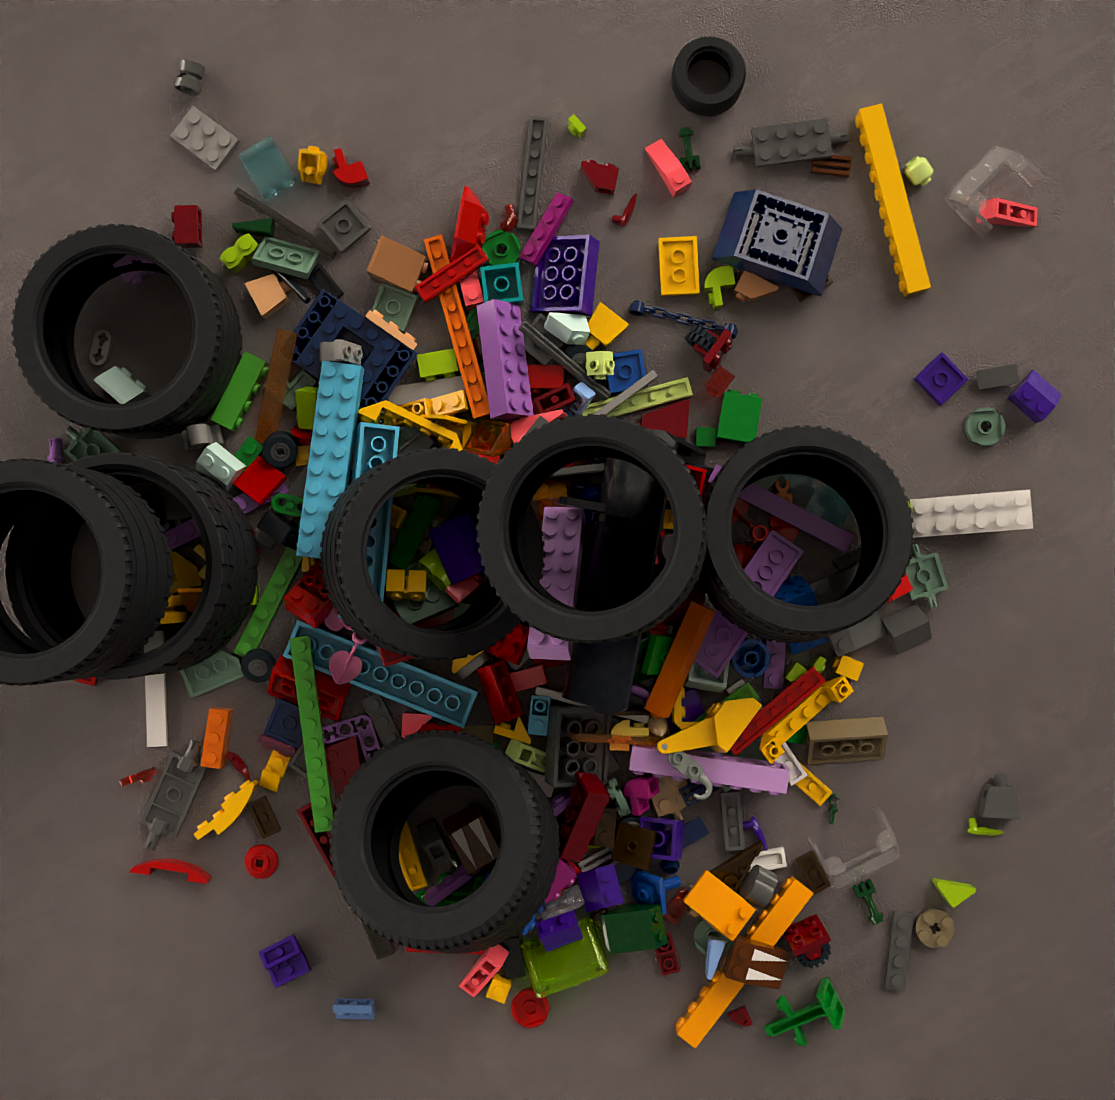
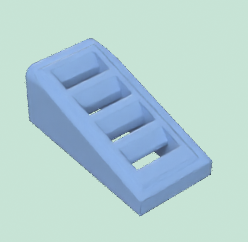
(584, 394)
(714, 951)

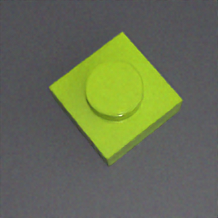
(576, 126)

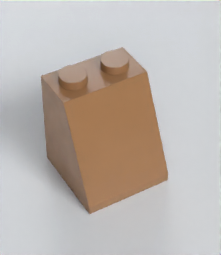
(397, 265)

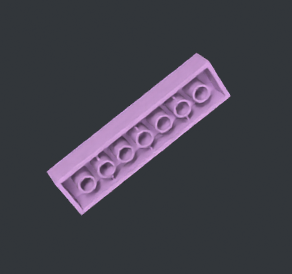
(563, 550)
(719, 768)

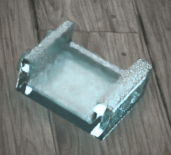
(267, 167)

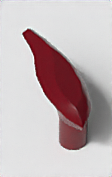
(624, 219)
(238, 764)

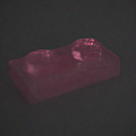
(269, 743)

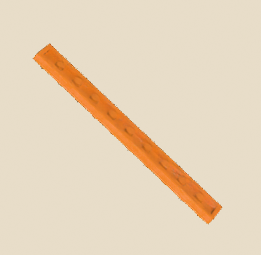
(459, 332)

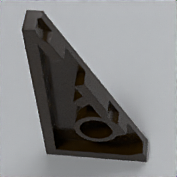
(735, 869)

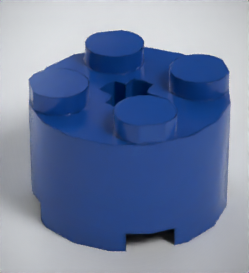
(757, 664)

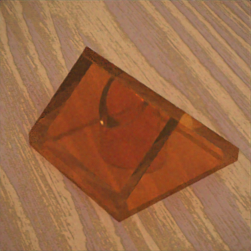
(489, 438)
(548, 496)

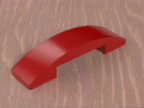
(195, 874)

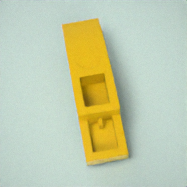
(442, 405)
(233, 808)

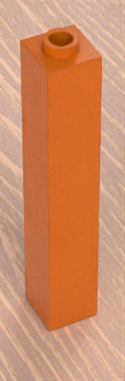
(679, 660)

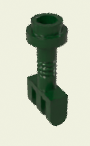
(685, 133)
(875, 917)

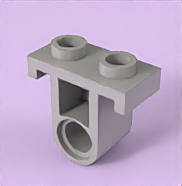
(341, 352)
(201, 436)

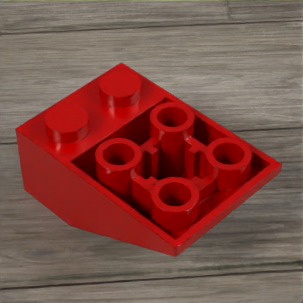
(309, 598)

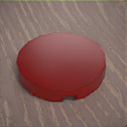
(529, 1009)

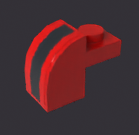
(349, 175)

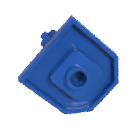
(652, 889)

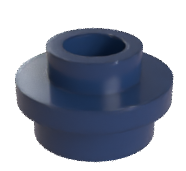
(669, 867)

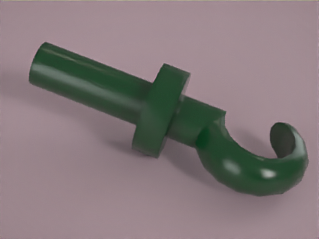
(833, 809)

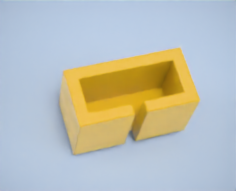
(406, 587)

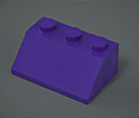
(458, 548)

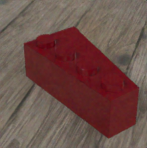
(342, 762)
(582, 816)

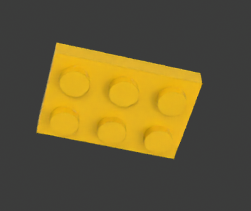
(678, 266)

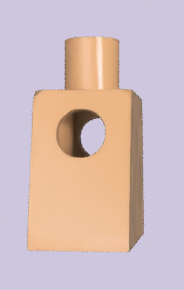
(268, 294)

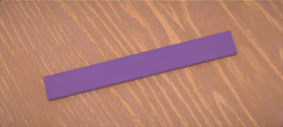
(793, 515)

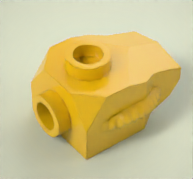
(312, 164)

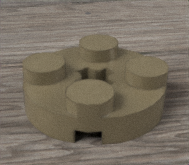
(930, 917)

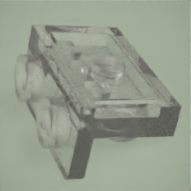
(567, 901)

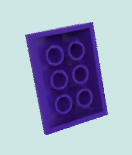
(566, 276)

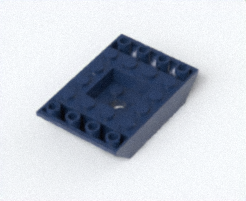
(751, 242)
(383, 355)

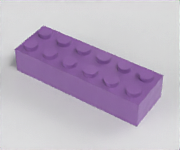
(504, 360)

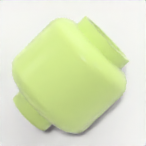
(918, 171)

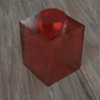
(719, 382)

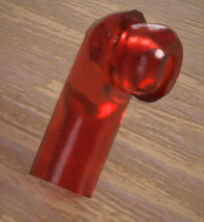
(511, 219)

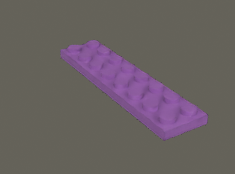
(768, 571)

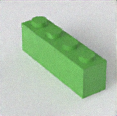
(240, 391)

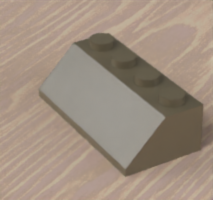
(845, 740)

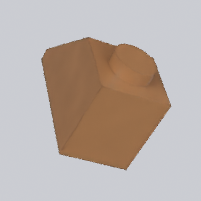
(752, 287)

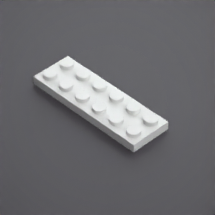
(971, 513)

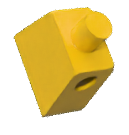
(604, 327)

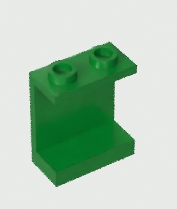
(739, 417)

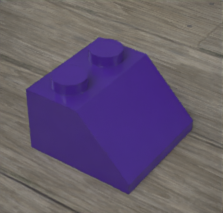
(1035, 397)
(668, 838)
(600, 888)
(559, 930)

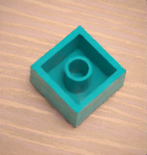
(502, 283)

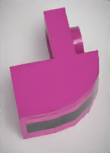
(640, 791)

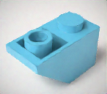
(539, 715)

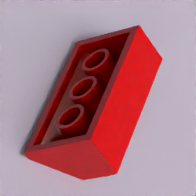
(331, 695)

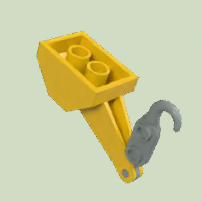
(718, 730)

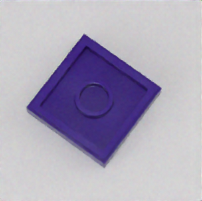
(941, 379)

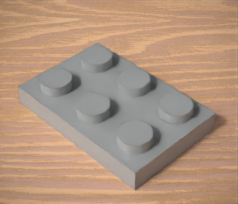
(205, 138)

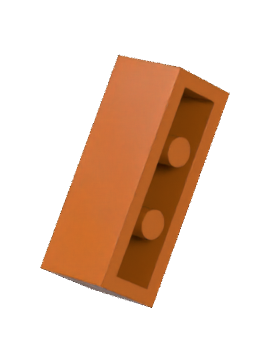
(217, 737)

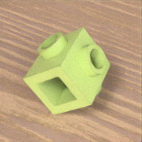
(599, 364)

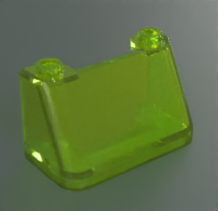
(567, 964)

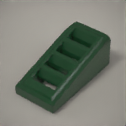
(261, 227)

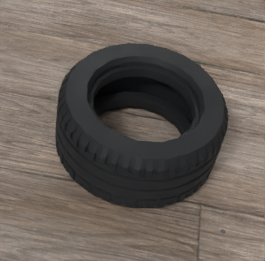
(716, 50)

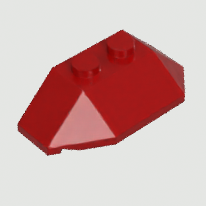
(470, 224)

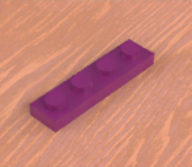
(546, 229)

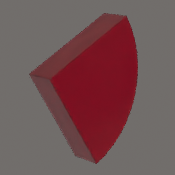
(740, 1016)

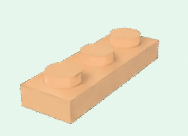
(391, 328)

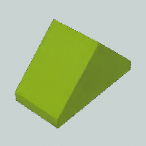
(954, 892)

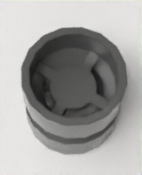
(189, 77)

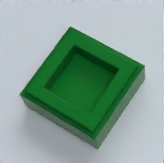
(705, 436)

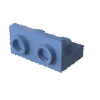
(354, 1008)

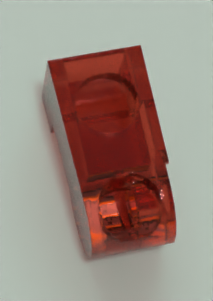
(676, 907)

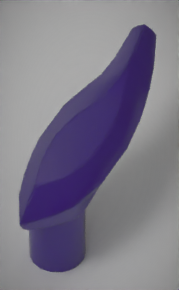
(753, 823)

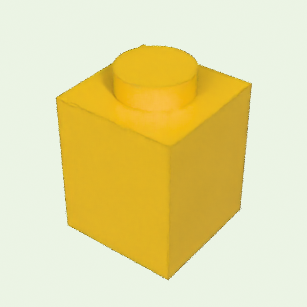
(847, 667)
(498, 988)

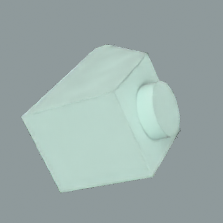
(568, 327)

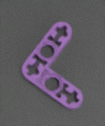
(362, 733)

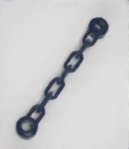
(637, 308)

